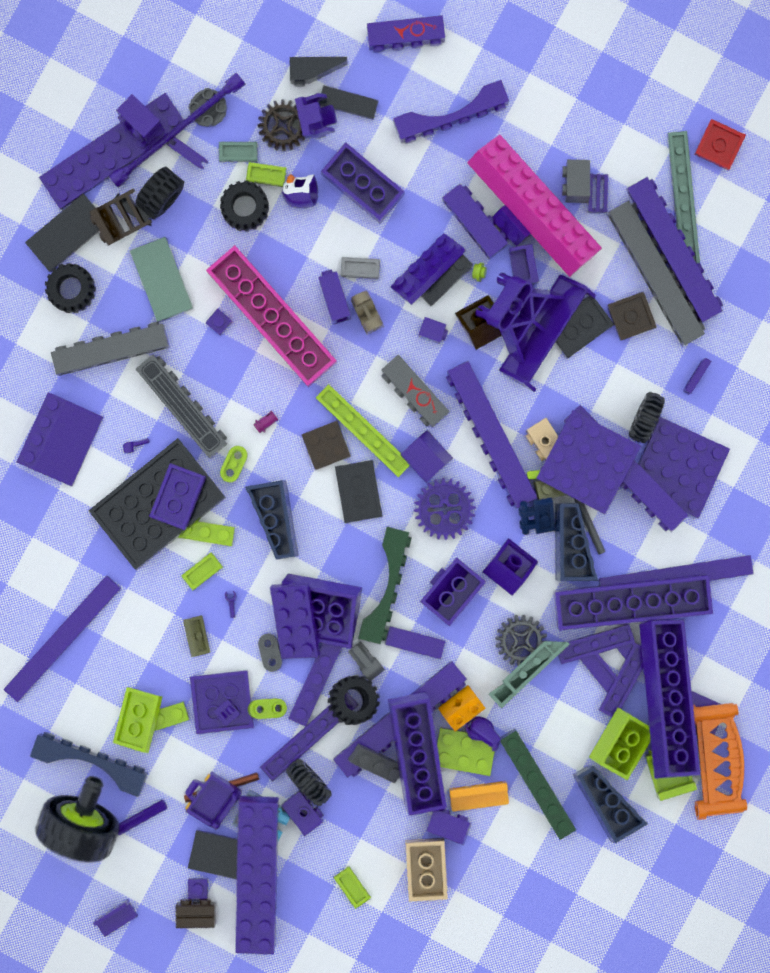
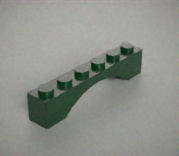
(374, 624)
(537, 784)

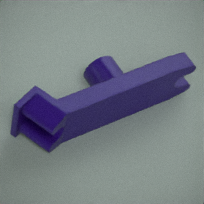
(187, 152)

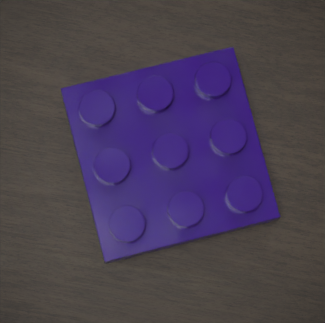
(212, 691)

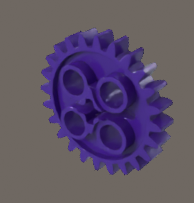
(445, 527)

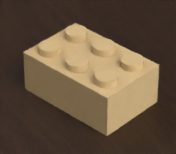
(426, 869)

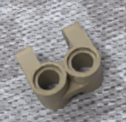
(367, 312)

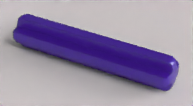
(142, 816)

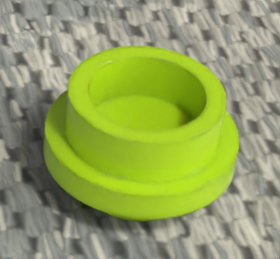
(479, 272)

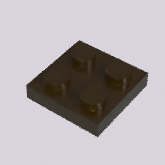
(631, 316)
(326, 445)

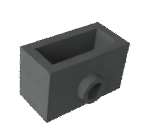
(577, 181)

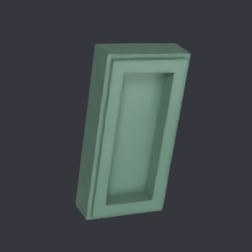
(238, 151)

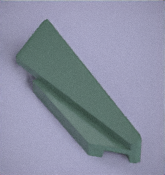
(527, 671)

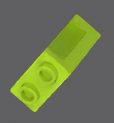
(669, 787)

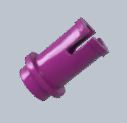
(265, 422)

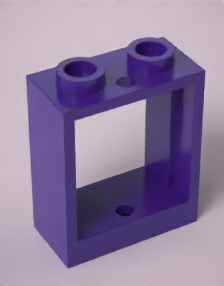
(334, 297)

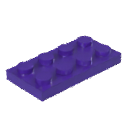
(427, 268)
(295, 620)

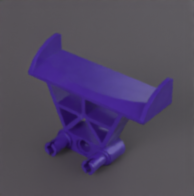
(537, 326)

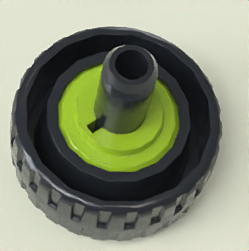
(78, 825)

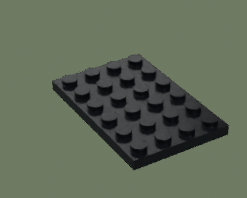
(127, 508)

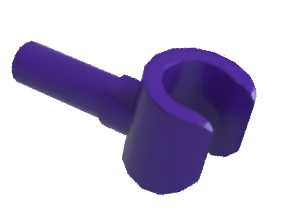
(128, 447)
(231, 604)

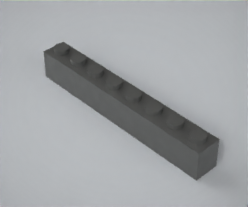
(655, 273)

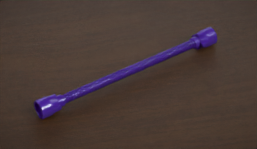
(121, 175)

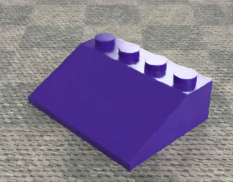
(59, 439)
(334, 609)

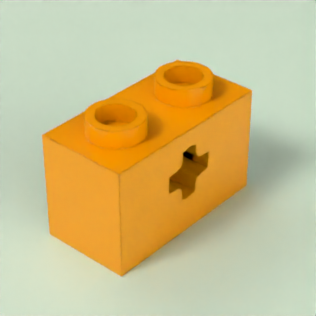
(461, 708)

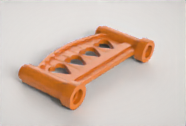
(713, 801)

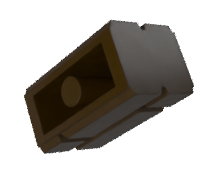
(195, 914)

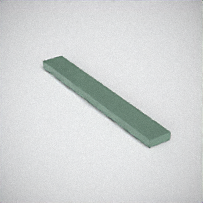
(683, 189)

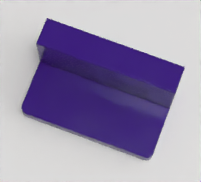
(115, 918)

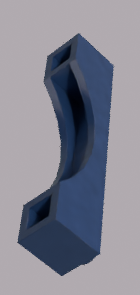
(127, 778)

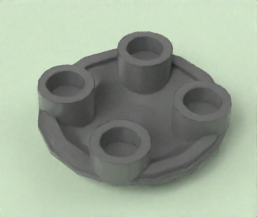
(213, 115)

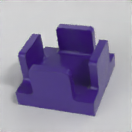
(313, 118)

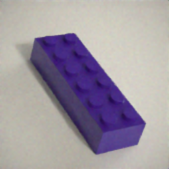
(417, 753)

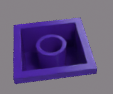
(510, 567)

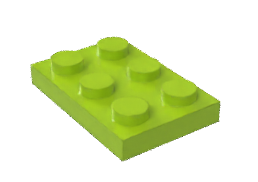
(137, 719)
(464, 754)

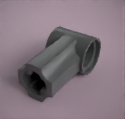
(368, 664)

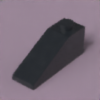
(309, 69)
(447, 280)

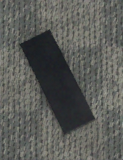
(349, 102)

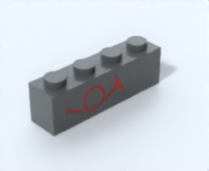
(411, 387)

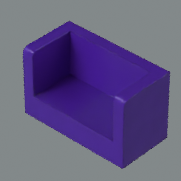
(524, 263)

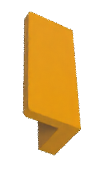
(479, 796)

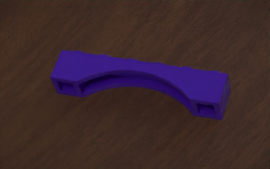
(414, 125)

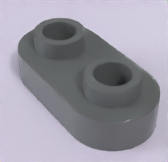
(270, 652)

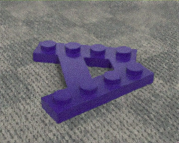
(617, 686)

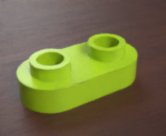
(233, 463)
(268, 708)

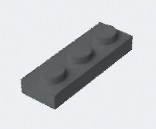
(375, 763)

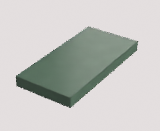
(161, 279)

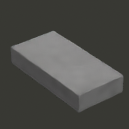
(360, 268)

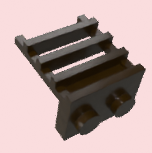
(108, 223)

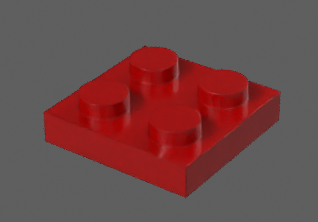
(720, 144)

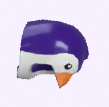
(300, 191)

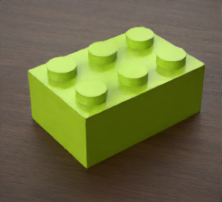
(622, 744)

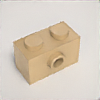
(543, 437)

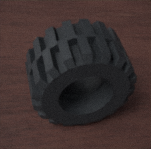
(239, 190)
(159, 192)
(58, 276)
(368, 695)

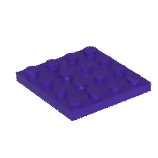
(588, 462)
(683, 464)

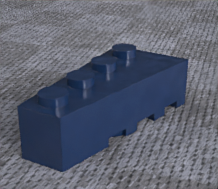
(275, 515)
(572, 549)
(608, 805)

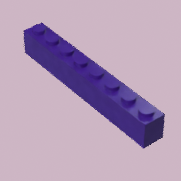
(671, 244)
(491, 434)
(649, 492)
(381, 733)

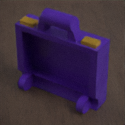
(212, 799)

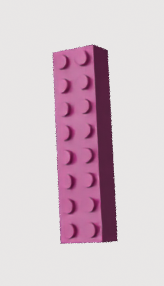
(534, 205)
(271, 316)

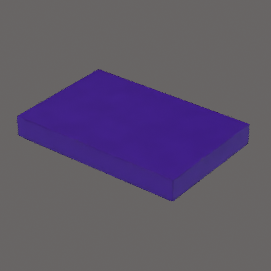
(177, 496)

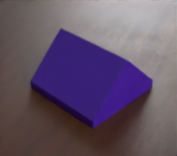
(426, 456)

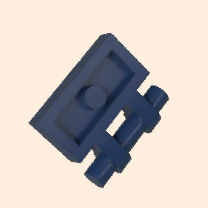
(543, 516)

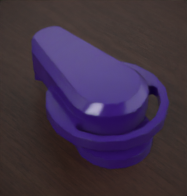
(483, 730)

